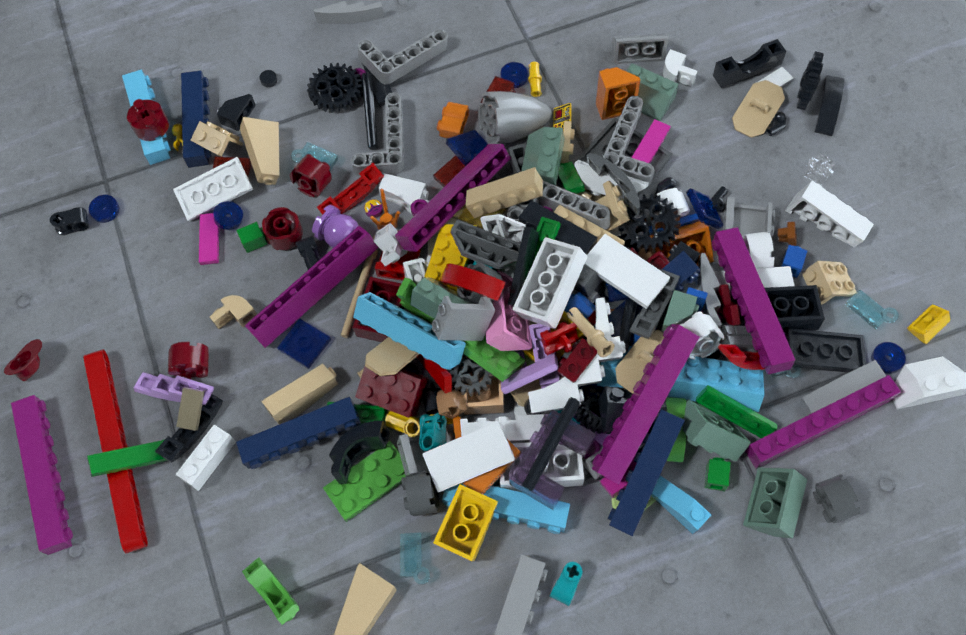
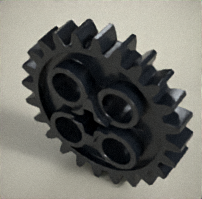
(810, 80)
(335, 87)
(667, 220)

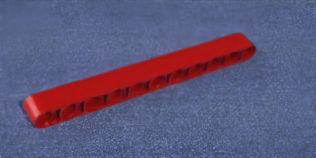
(112, 437)

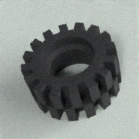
(585, 414)

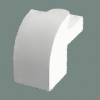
(676, 71)
(389, 244)

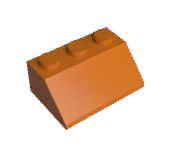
(614, 90)
(695, 236)

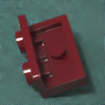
(577, 361)

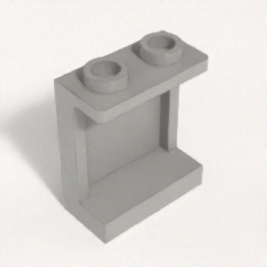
(748, 218)
(463, 321)
(411, 453)

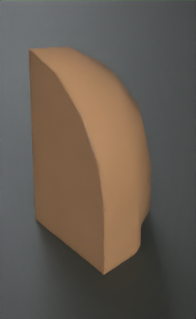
(450, 403)

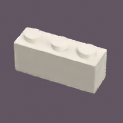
(206, 457)

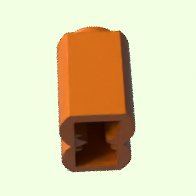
(453, 120)

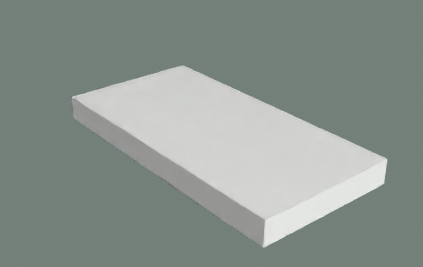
(212, 188)
(626, 271)
(468, 456)

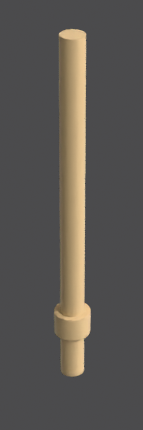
(358, 292)

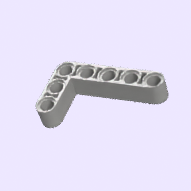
(404, 61)
(386, 158)
(637, 168)
(581, 206)

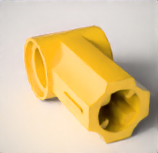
(403, 423)

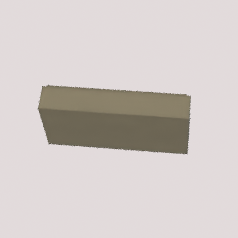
(190, 408)

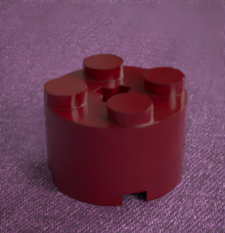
(147, 119)
(311, 176)
(282, 228)
(188, 360)

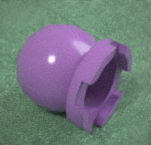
(333, 226)

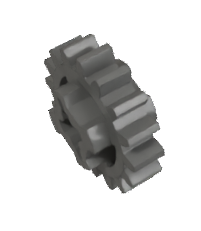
(463, 377)

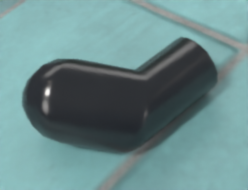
(779, 124)
(666, 183)
(717, 199)

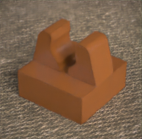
(788, 234)

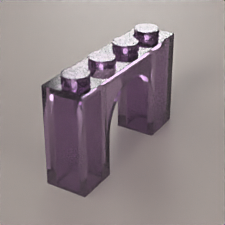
(548, 491)

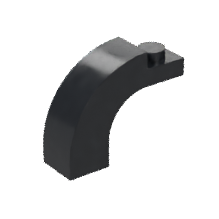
(355, 442)

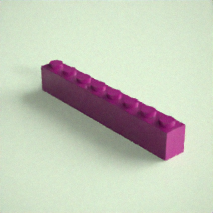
(451, 197)
(311, 286)
(753, 301)
(645, 402)
(822, 422)
(41, 475)

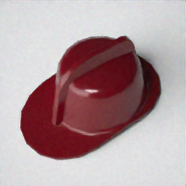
(26, 361)

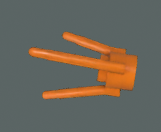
(386, 218)

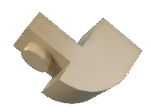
(233, 307)

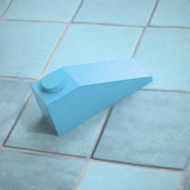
(680, 505)

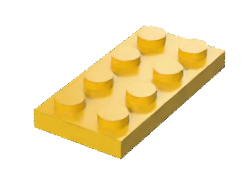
(445, 252)

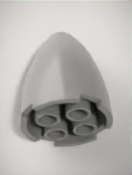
(510, 116)

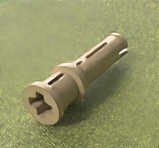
(594, 337)

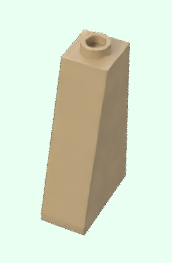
(262, 145)
(300, 394)
(364, 603)

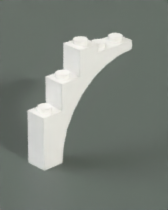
(404, 192)
(557, 394)

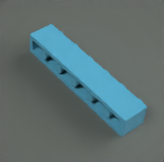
(138, 88)
(407, 330)
(521, 508)

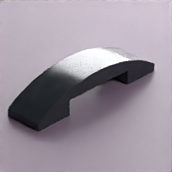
(830, 105)
(183, 439)

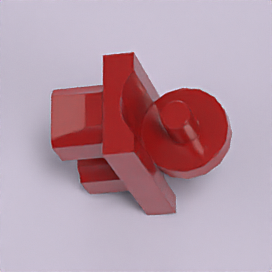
(559, 339)

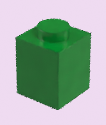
(252, 237)
(717, 474)

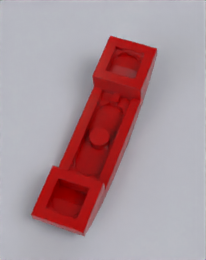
(356, 191)
(472, 281)
(742, 359)

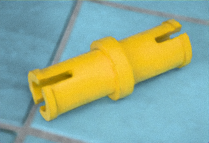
(535, 79)

